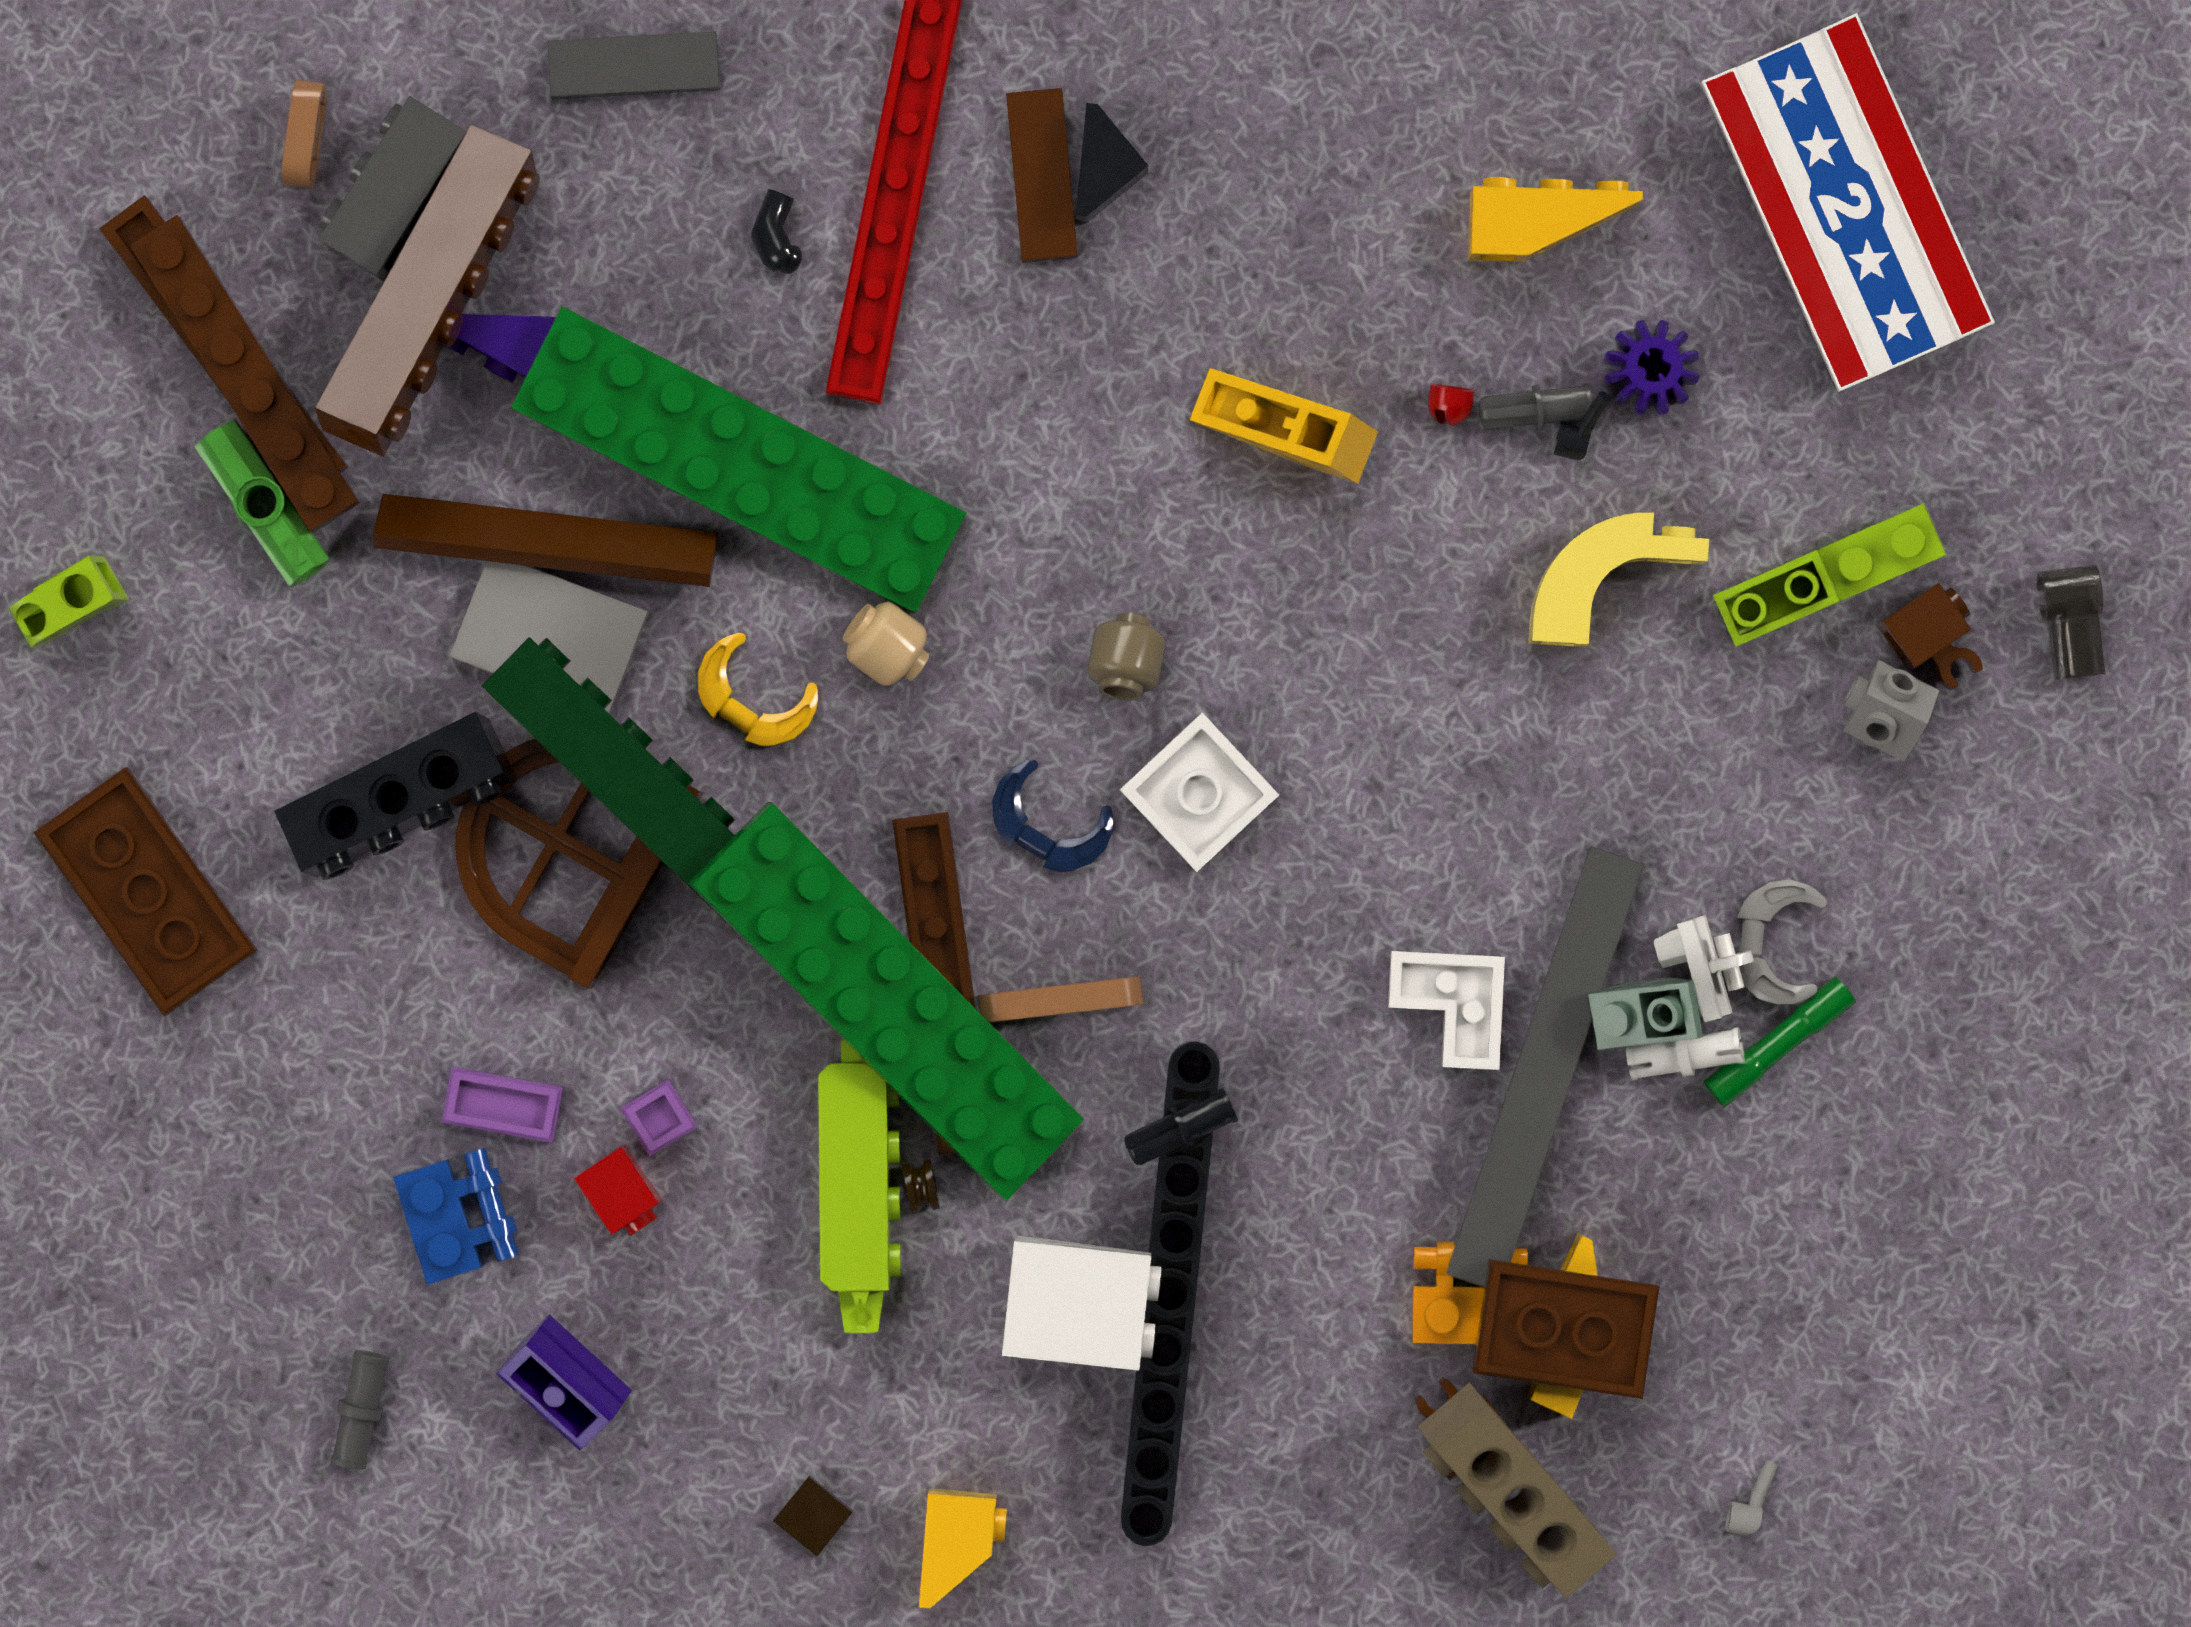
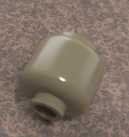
(1126, 657)

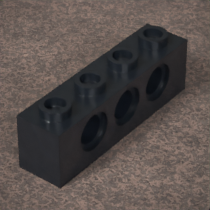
(313, 819)

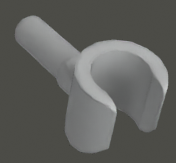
(1747, 1518)

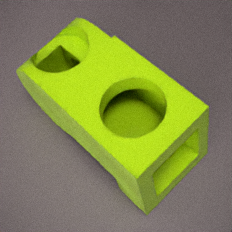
(68, 600)

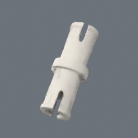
(1685, 1055)

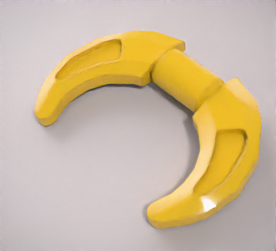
(762, 731)

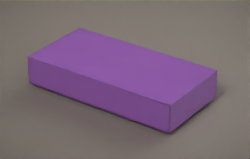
(502, 1104)

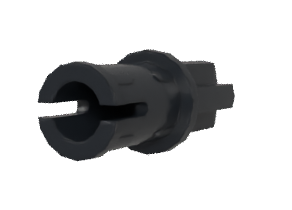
(1180, 1128)

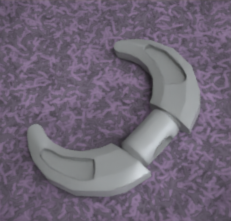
(1760, 908)

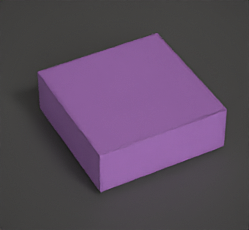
(659, 1117)

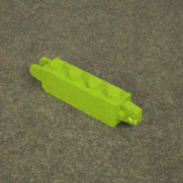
(856, 1189)

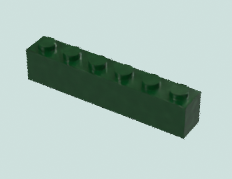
(610, 758)

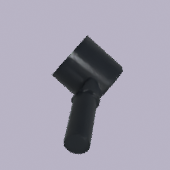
(1574, 440)

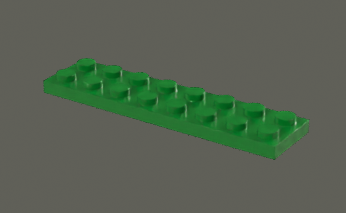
(738, 460)
(886, 1000)

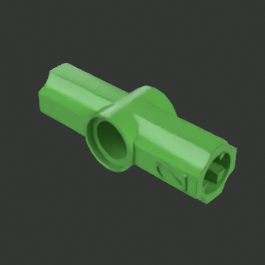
(241, 475)

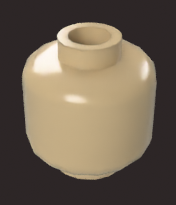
(886, 643)

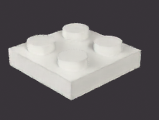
(1199, 792)

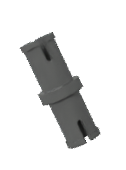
(360, 1409)

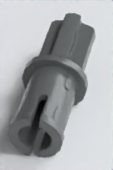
(1535, 407)

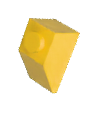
(957, 1539)

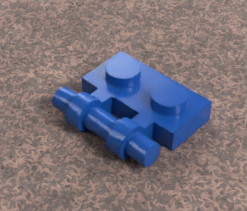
(440, 1222)

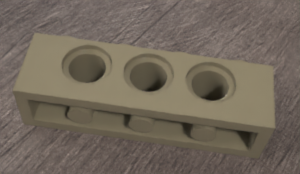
(1469, 1427)

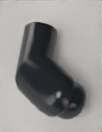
(770, 236)

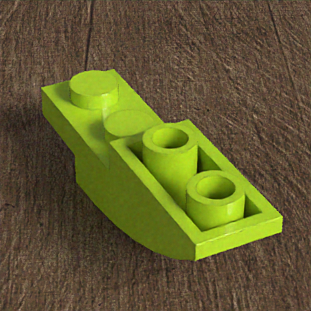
(1830, 574)

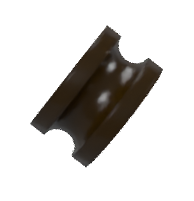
(921, 1186)

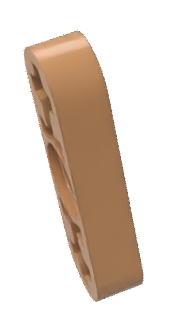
(1061, 999)

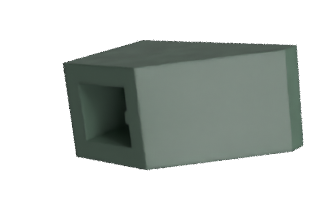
(1645, 1013)

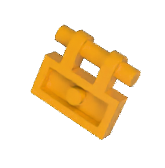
(1447, 1311)

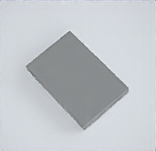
(525, 603)

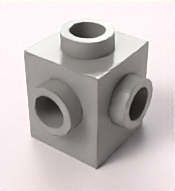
(1889, 709)

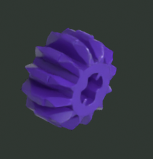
(1668, 358)

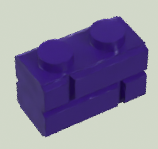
(564, 1382)

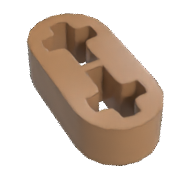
(304, 134)

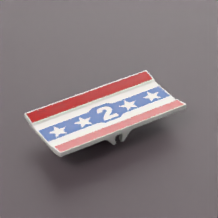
(1847, 203)

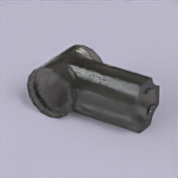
(2072, 612)

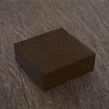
(813, 1515)

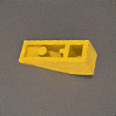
(1285, 425)

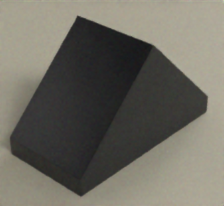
(1106, 166)

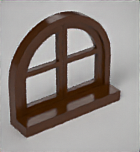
(614, 910)

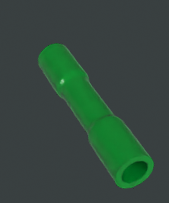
(1806, 1020)

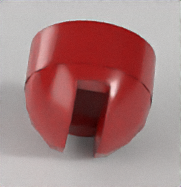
(1450, 403)

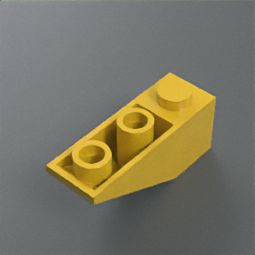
(1524, 222)

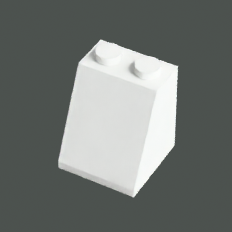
(1079, 1303)

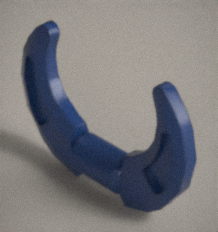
(1060, 857)

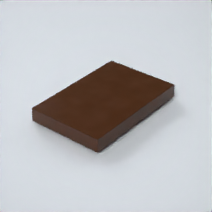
(1565, 1329)

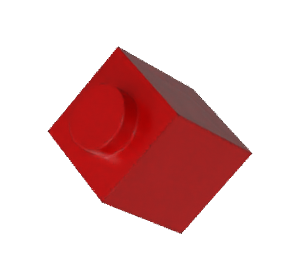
(620, 1192)

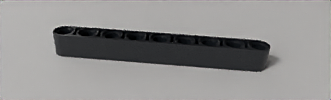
(1175, 1320)

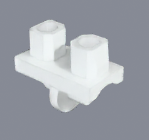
(1695, 945)

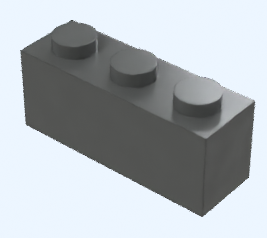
(391, 187)

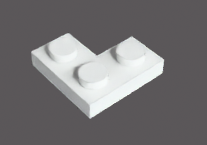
(1468, 992)

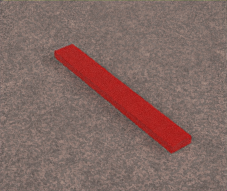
(893, 199)

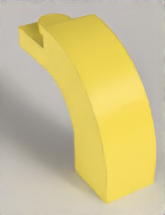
(1568, 586)

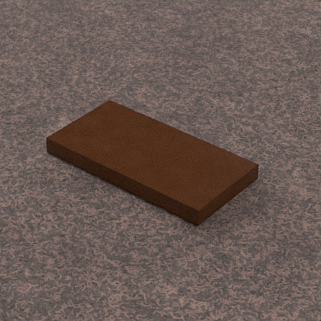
(145, 891)

